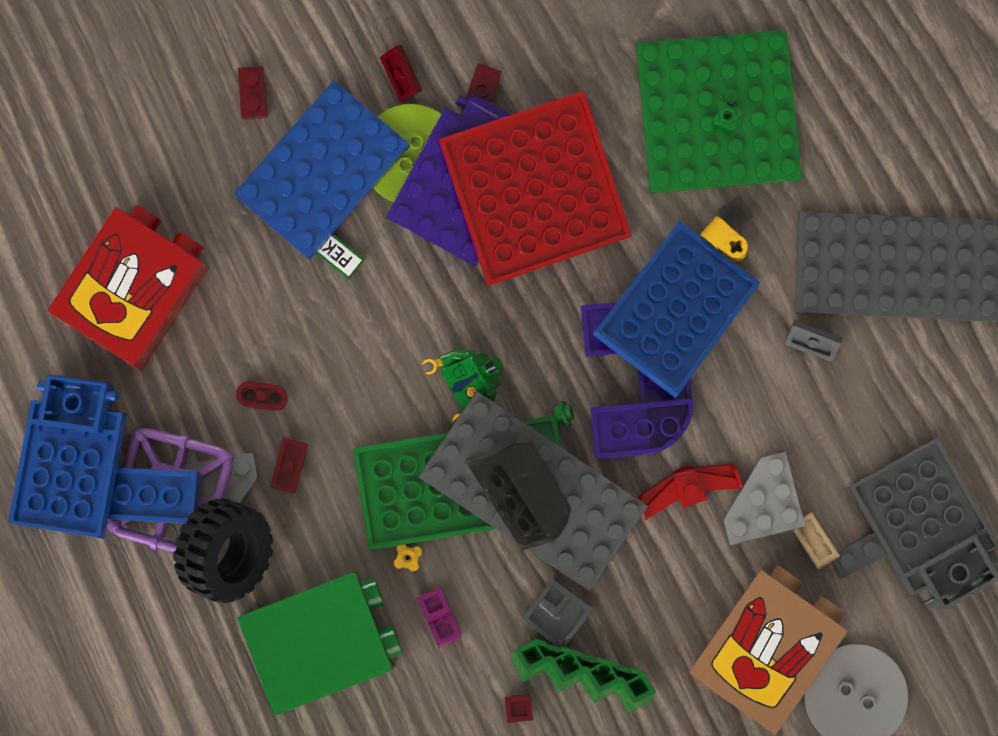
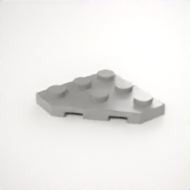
(241, 480)
(765, 504)

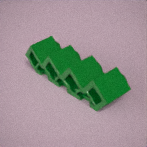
(597, 674)

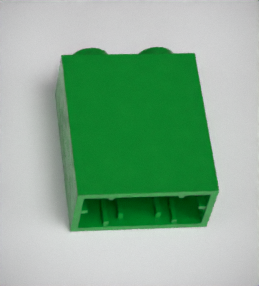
(319, 641)

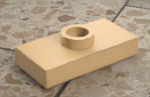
(816, 542)

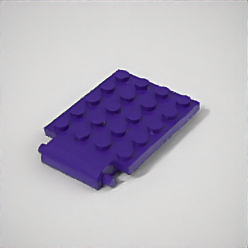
(427, 197)

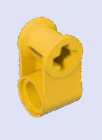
(722, 236)

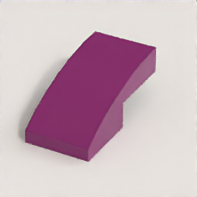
(439, 617)

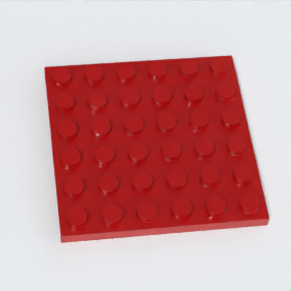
(535, 188)

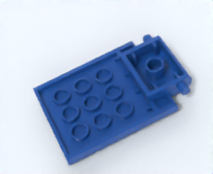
(69, 457)

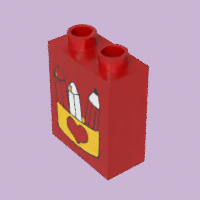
(130, 285)

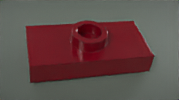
(484, 82)

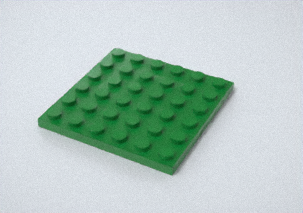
(681, 95)

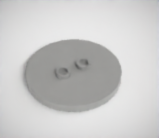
(857, 694)

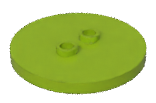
(414, 125)

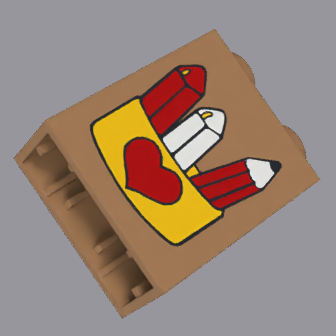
(770, 649)

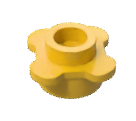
(414, 554)

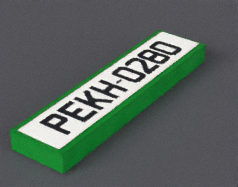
(340, 256)

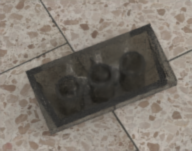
(523, 494)

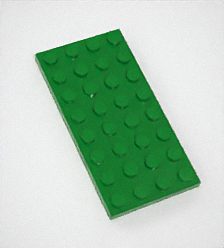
(405, 508)

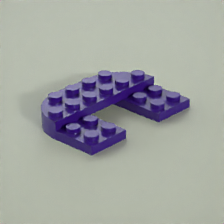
(637, 427)

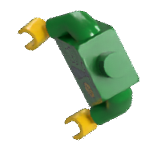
(467, 373)

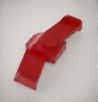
(689, 486)

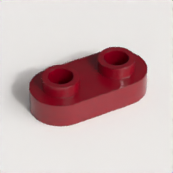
(262, 396)

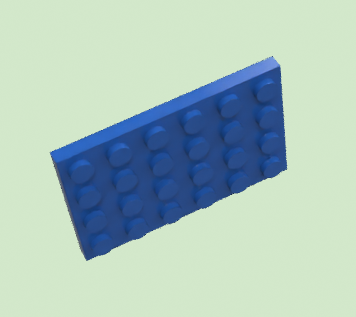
(321, 169)
(676, 309)

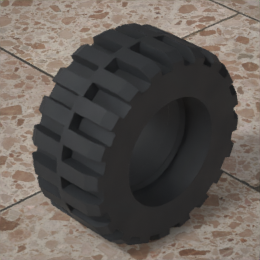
(202, 540)

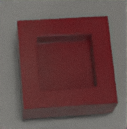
(518, 708)

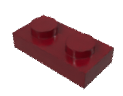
(400, 73)
(252, 92)
(289, 465)

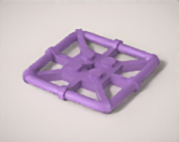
(184, 443)

